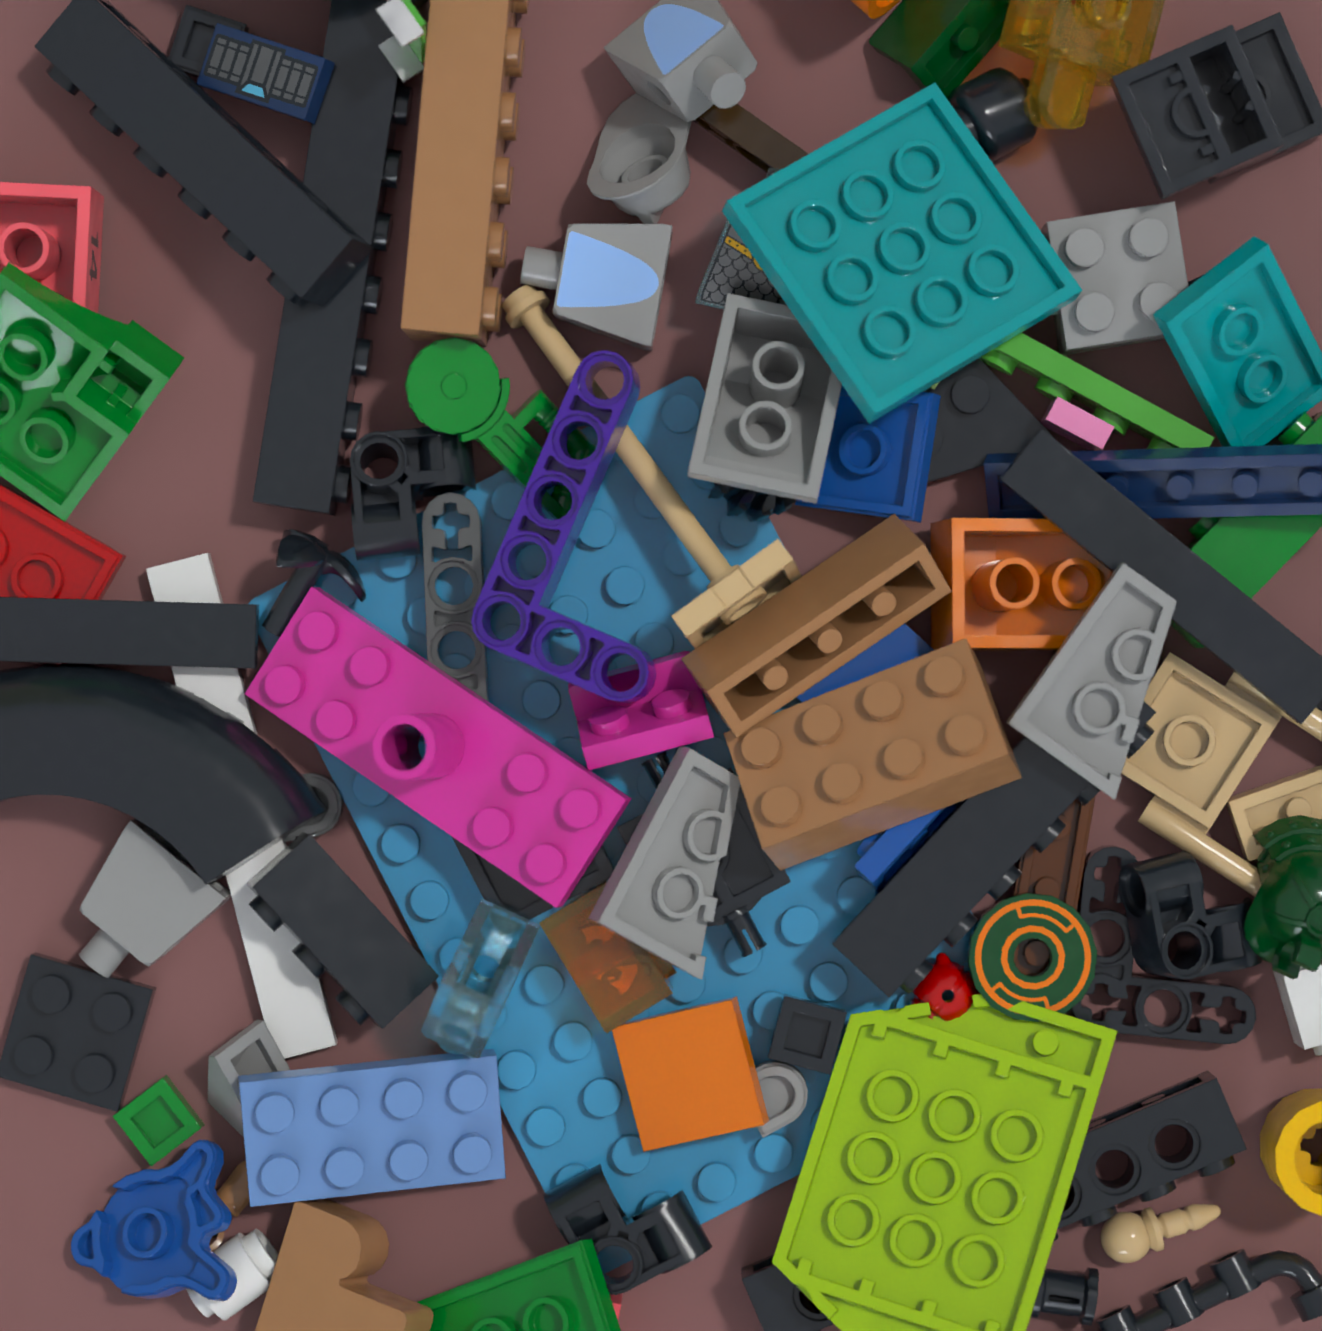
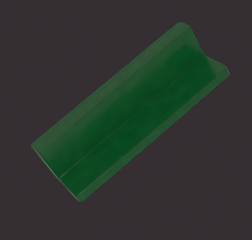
(940, 38)

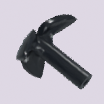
(311, 560)

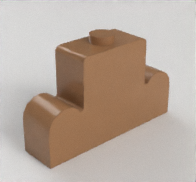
(325, 1272)

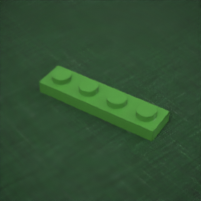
(1112, 403)

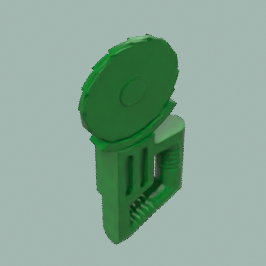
(459, 391)

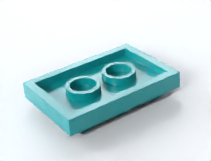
(1244, 347)

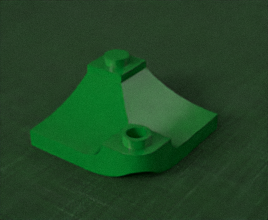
(68, 389)

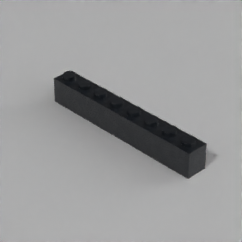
(324, 345)

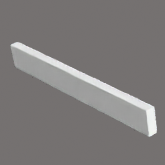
(287, 992)

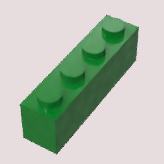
(1256, 547)

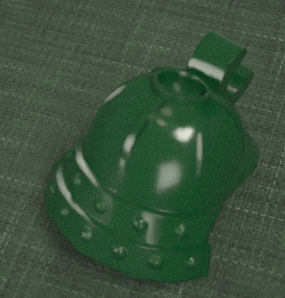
(1287, 910)

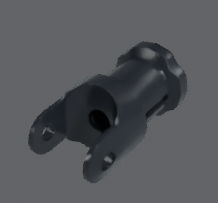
(1068, 1294)

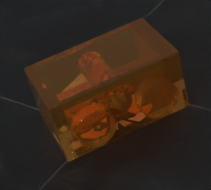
(608, 969)

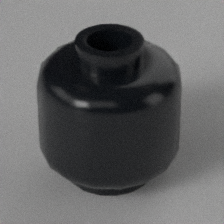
(994, 111)

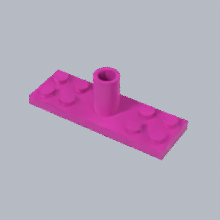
(481, 769)

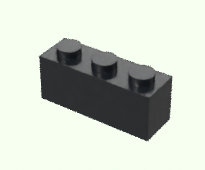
(340, 932)

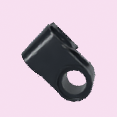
(386, 508)
(1167, 901)
(655, 1238)

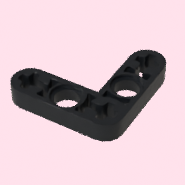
(1116, 974)

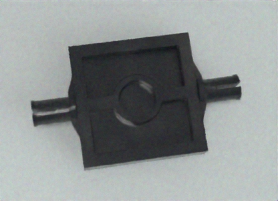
(742, 874)

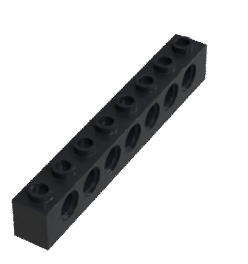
(1209, 1149)

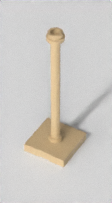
(731, 589)

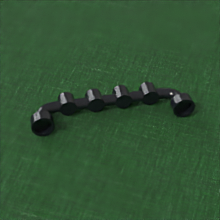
(1234, 1277)

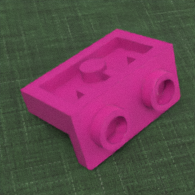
(662, 720)

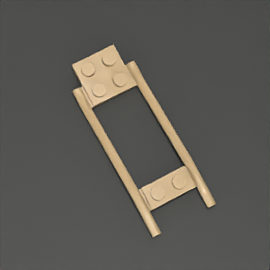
(1199, 756)

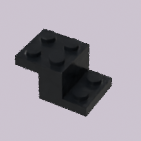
(1219, 105)

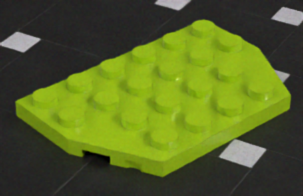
(942, 1166)

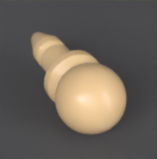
(1130, 1236)

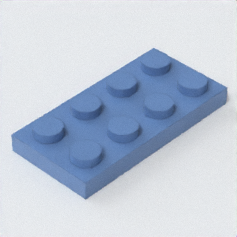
(371, 1127)

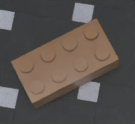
(872, 755)

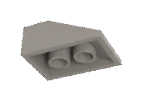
(765, 404)

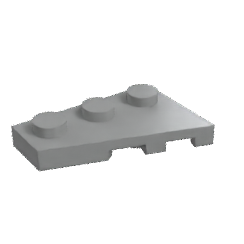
(1097, 681)
(671, 863)

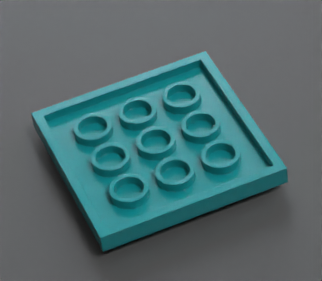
(901, 251)

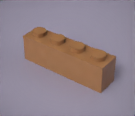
(816, 624)

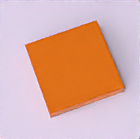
(690, 1074)

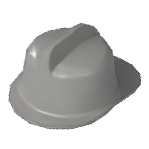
(641, 159)

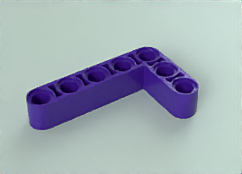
(559, 538)

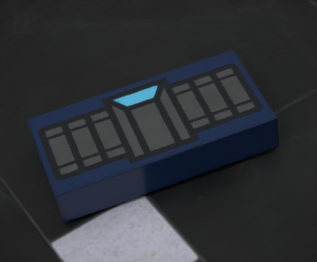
(265, 73)

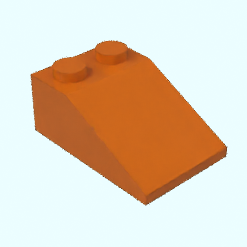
(1010, 583)

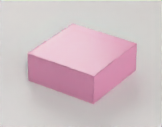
(1076, 425)

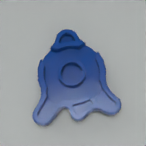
(160, 1230)

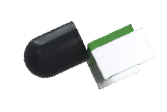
(408, 45)

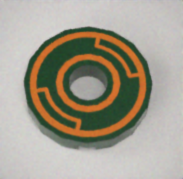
(1036, 917)

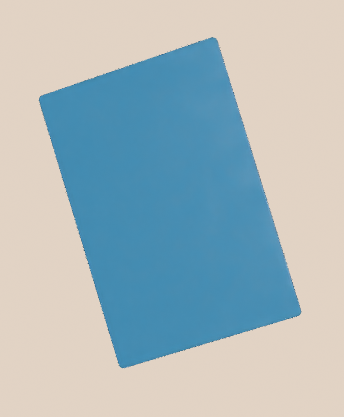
(553, 1057)

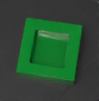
(158, 1120)

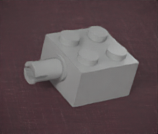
(1127, 270)

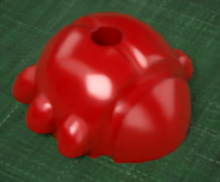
(946, 976)

